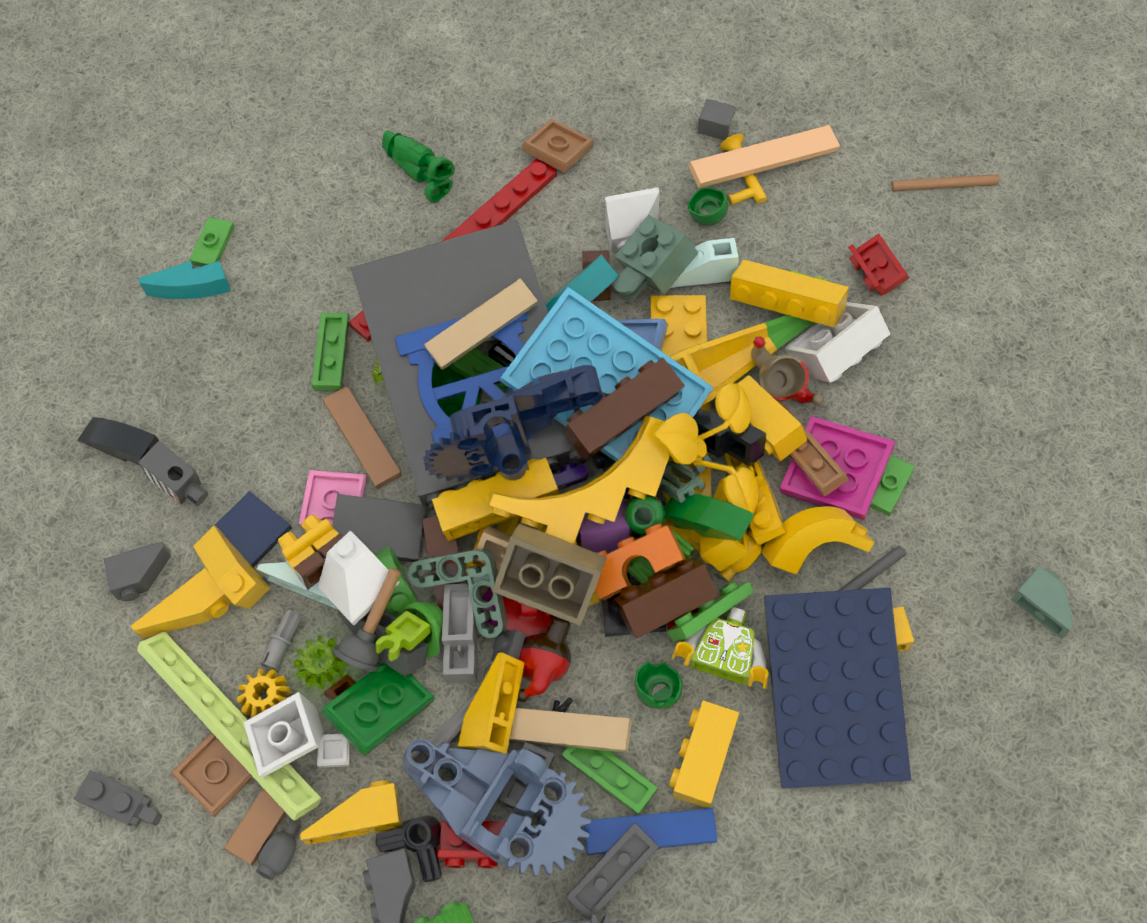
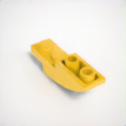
(767, 516)

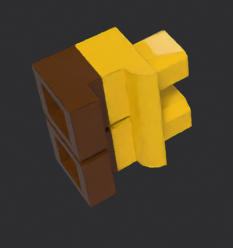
(309, 552)

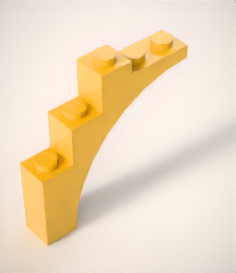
(562, 514)

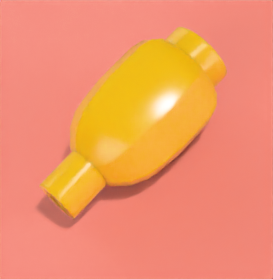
(746, 562)

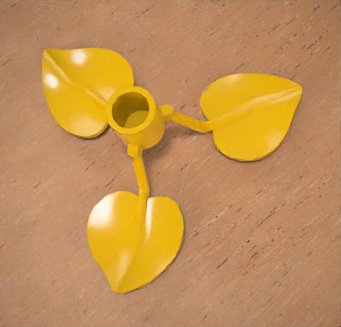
(685, 446)

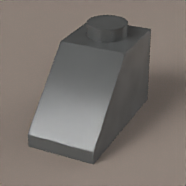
(135, 570)

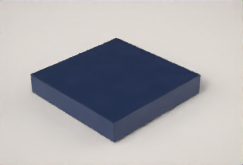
(252, 528)

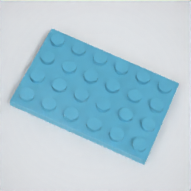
(583, 334)

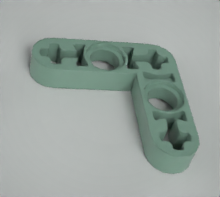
(476, 578)

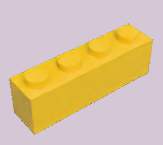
(789, 293)
(467, 511)

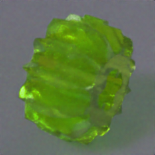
(314, 674)

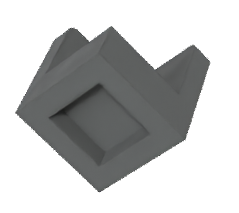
(716, 119)

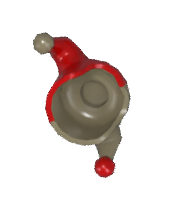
(783, 375)

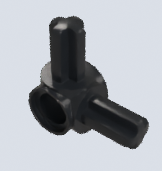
(408, 837)

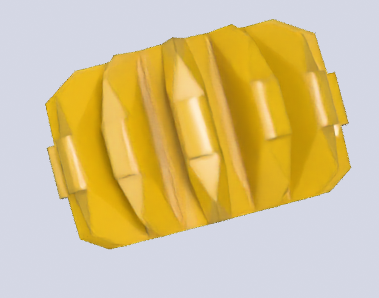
(269, 682)

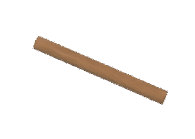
(946, 182)

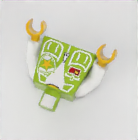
(726, 650)

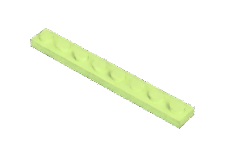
(224, 721)

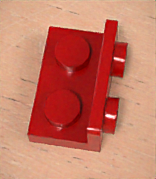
(456, 851)

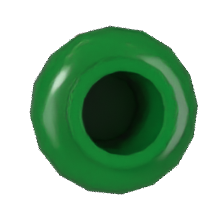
(643, 514)

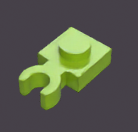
(404, 632)

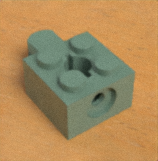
(655, 268)

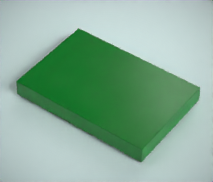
(377, 707)

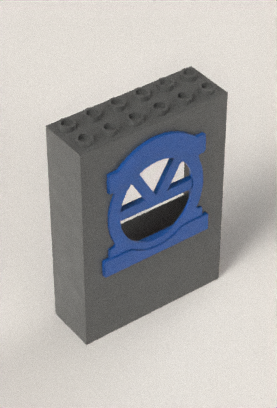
(420, 296)

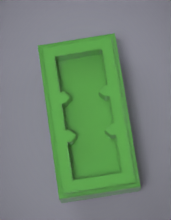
(211, 242)
(891, 485)

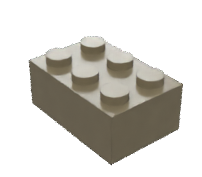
(549, 574)

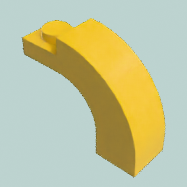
(809, 530)

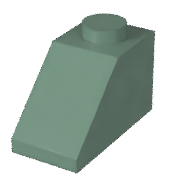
(1046, 601)

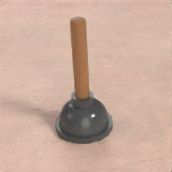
(360, 648)

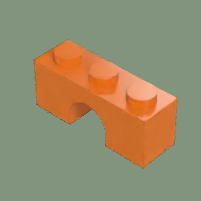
(658, 546)

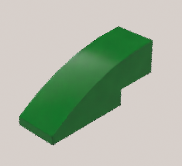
(709, 517)

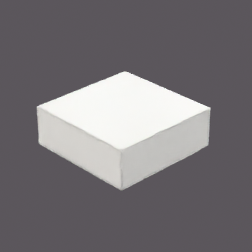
(333, 751)

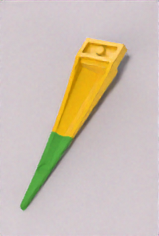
(730, 357)

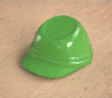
(432, 615)

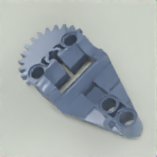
(475, 787)

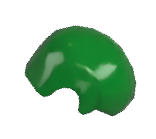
(712, 201)
(649, 676)

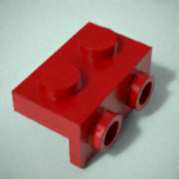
(879, 264)

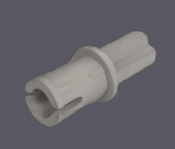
(280, 640)

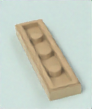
(481, 324)
(571, 730)

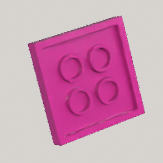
(857, 454)

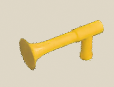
(754, 188)

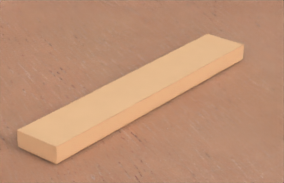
(763, 156)

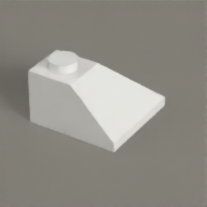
(627, 212)
(352, 577)
(283, 733)

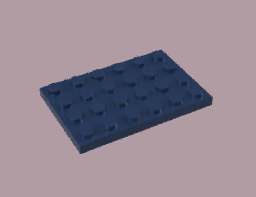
(836, 688)

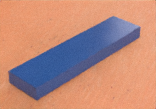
(665, 829)

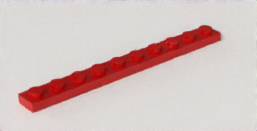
(491, 214)

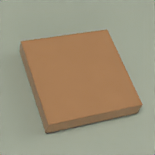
(557, 145)
(212, 774)

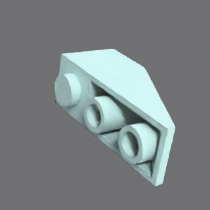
(713, 264)

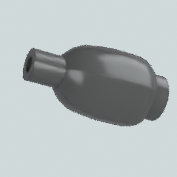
(278, 852)

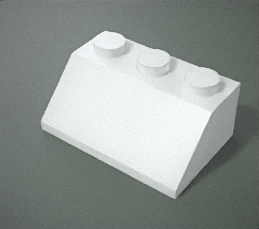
(833, 350)

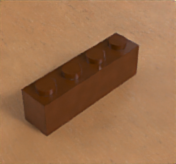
(623, 407)

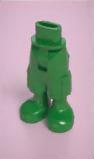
(420, 164)

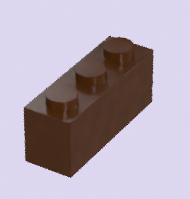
(665, 596)

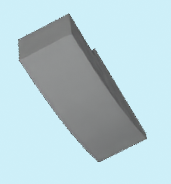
(459, 635)

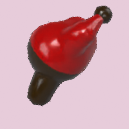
(545, 657)

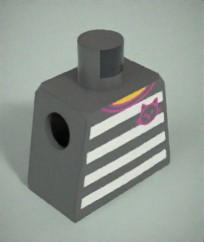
(160, 462)

